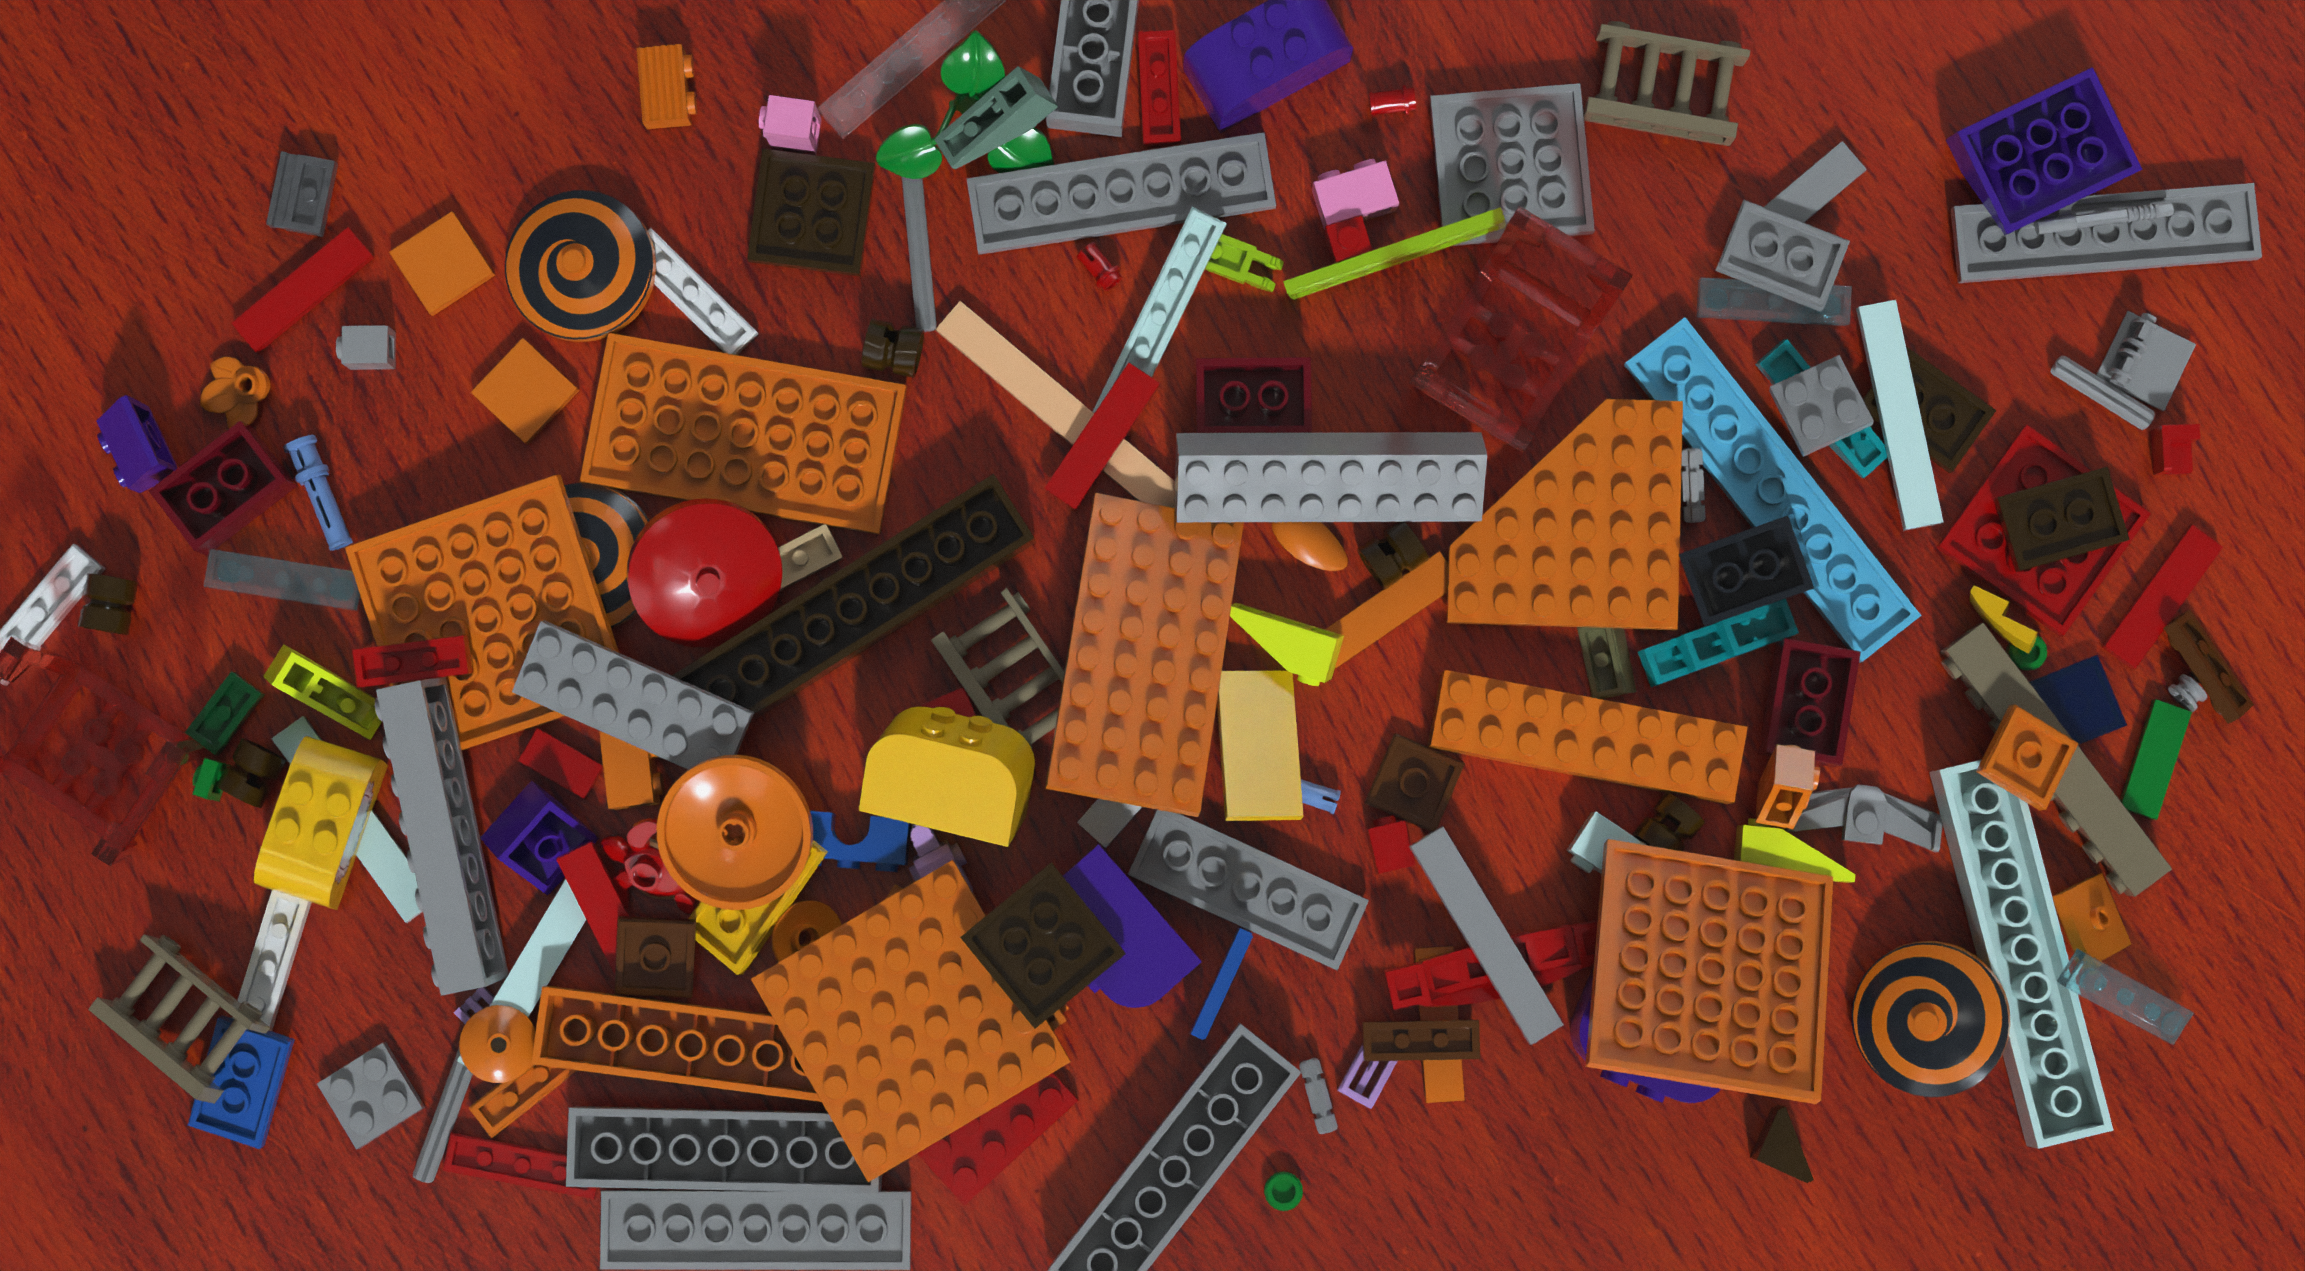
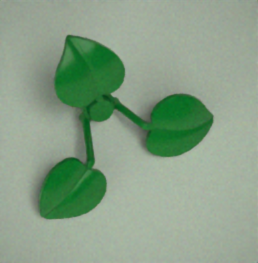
(970, 73)

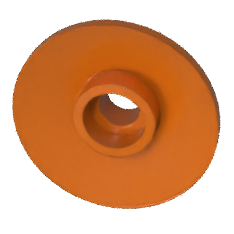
(807, 916)
(493, 1023)

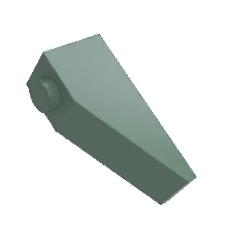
(997, 118)

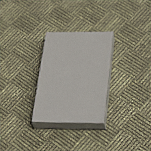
(1782, 255)

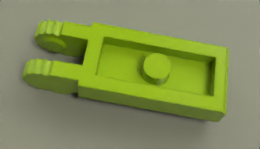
(1234, 258)

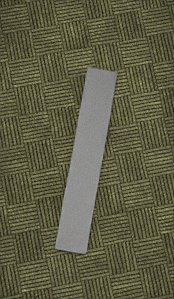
(1486, 935)

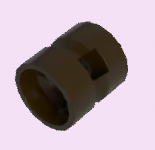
(892, 348)
(1392, 554)
(108, 604)
(254, 759)
(1656, 834)

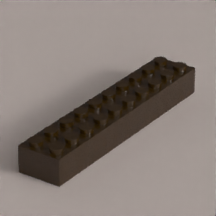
(864, 601)

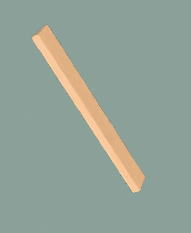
(1050, 401)

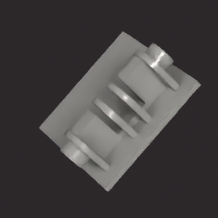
(2145, 360)

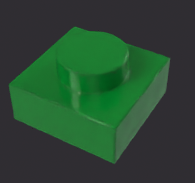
(206, 778)

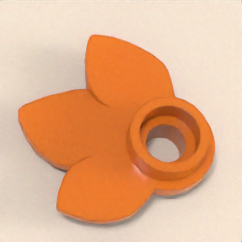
(229, 390)

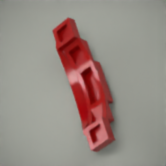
(1460, 979)

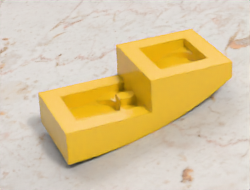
(1993, 611)

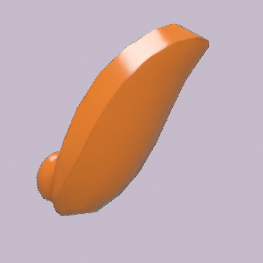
(1311, 544)

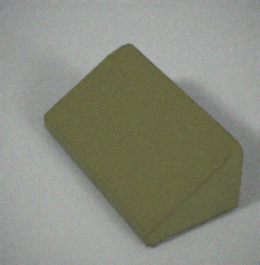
(1607, 661)

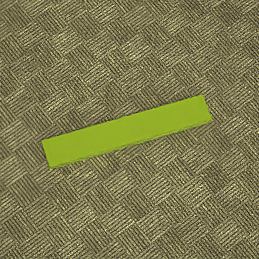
(1395, 254)

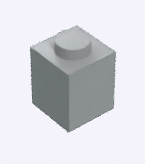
(367, 347)

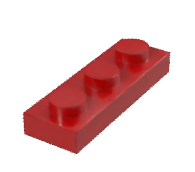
(1159, 87)
(412, 661)

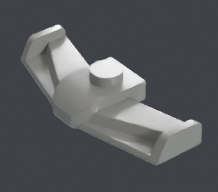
(1869, 813)

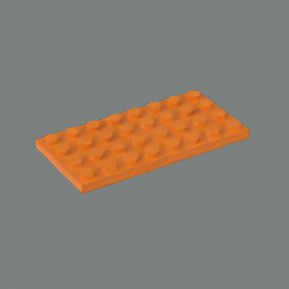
(744, 433)
(1144, 657)

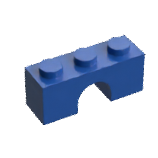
(885, 843)

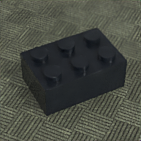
(1749, 570)

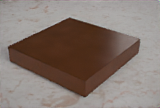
(1414, 783)
(655, 957)

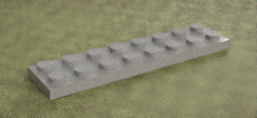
(1120, 193)
(2206, 228)
(755, 1230)

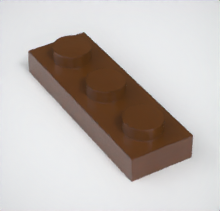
(2208, 666)
(1421, 1040)

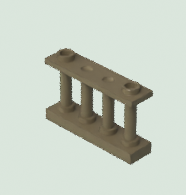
(1678, 120)
(977, 679)
(145, 1034)

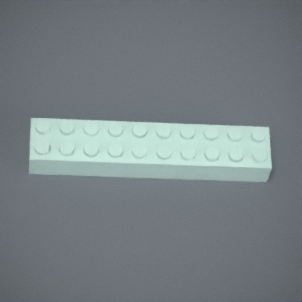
(2023, 945)

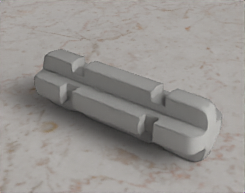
(1692, 485)
(1318, 1096)

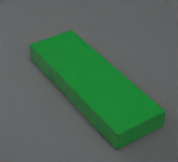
(2154, 759)

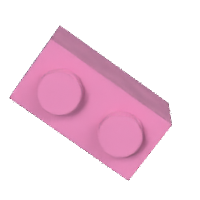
(791, 124)
(1359, 192)

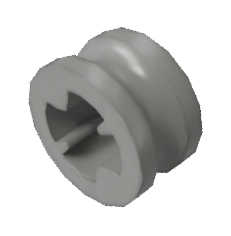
(2187, 692)

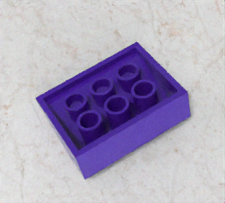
(2044, 152)

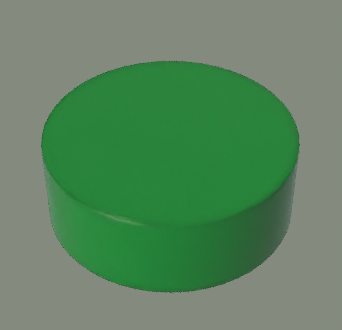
(2029, 661)
(1283, 1191)

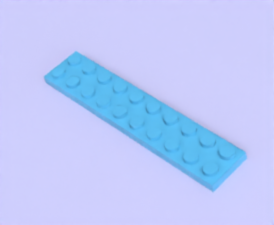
(1771, 483)

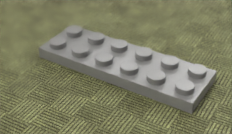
(629, 699)
(1248, 887)

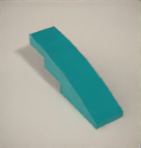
(1861, 450)
(1718, 642)

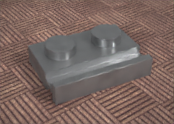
(302, 194)

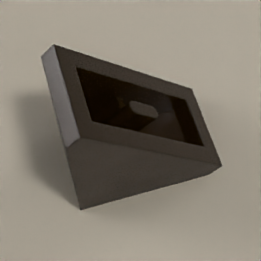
(1780, 1146)

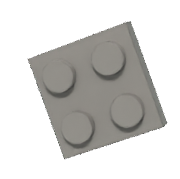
(1821, 405)
(371, 1095)

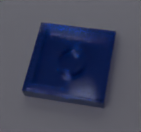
(2081, 699)

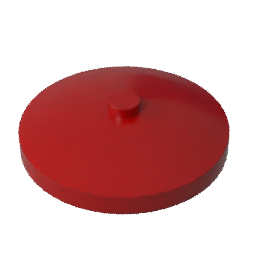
(703, 572)

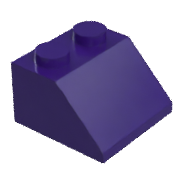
(136, 445)
(534, 834)

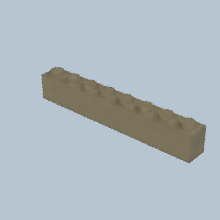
(2082, 793)

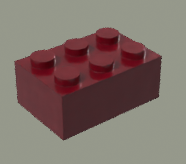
(1253, 395)
(223, 488)
(1810, 699)

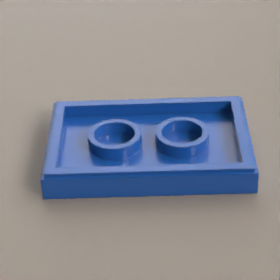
(1221, 984)
(250, 1084)

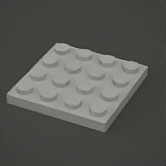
(1512, 153)

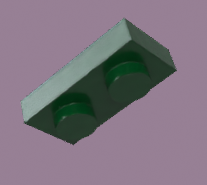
(224, 713)

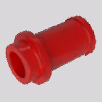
(1392, 101)
(1100, 268)

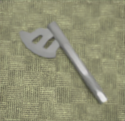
(2066, 221)

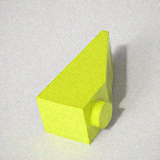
(1295, 645)
(323, 691)
(1778, 848)

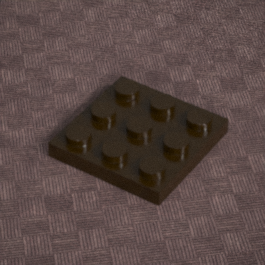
(811, 212)
(1043, 945)

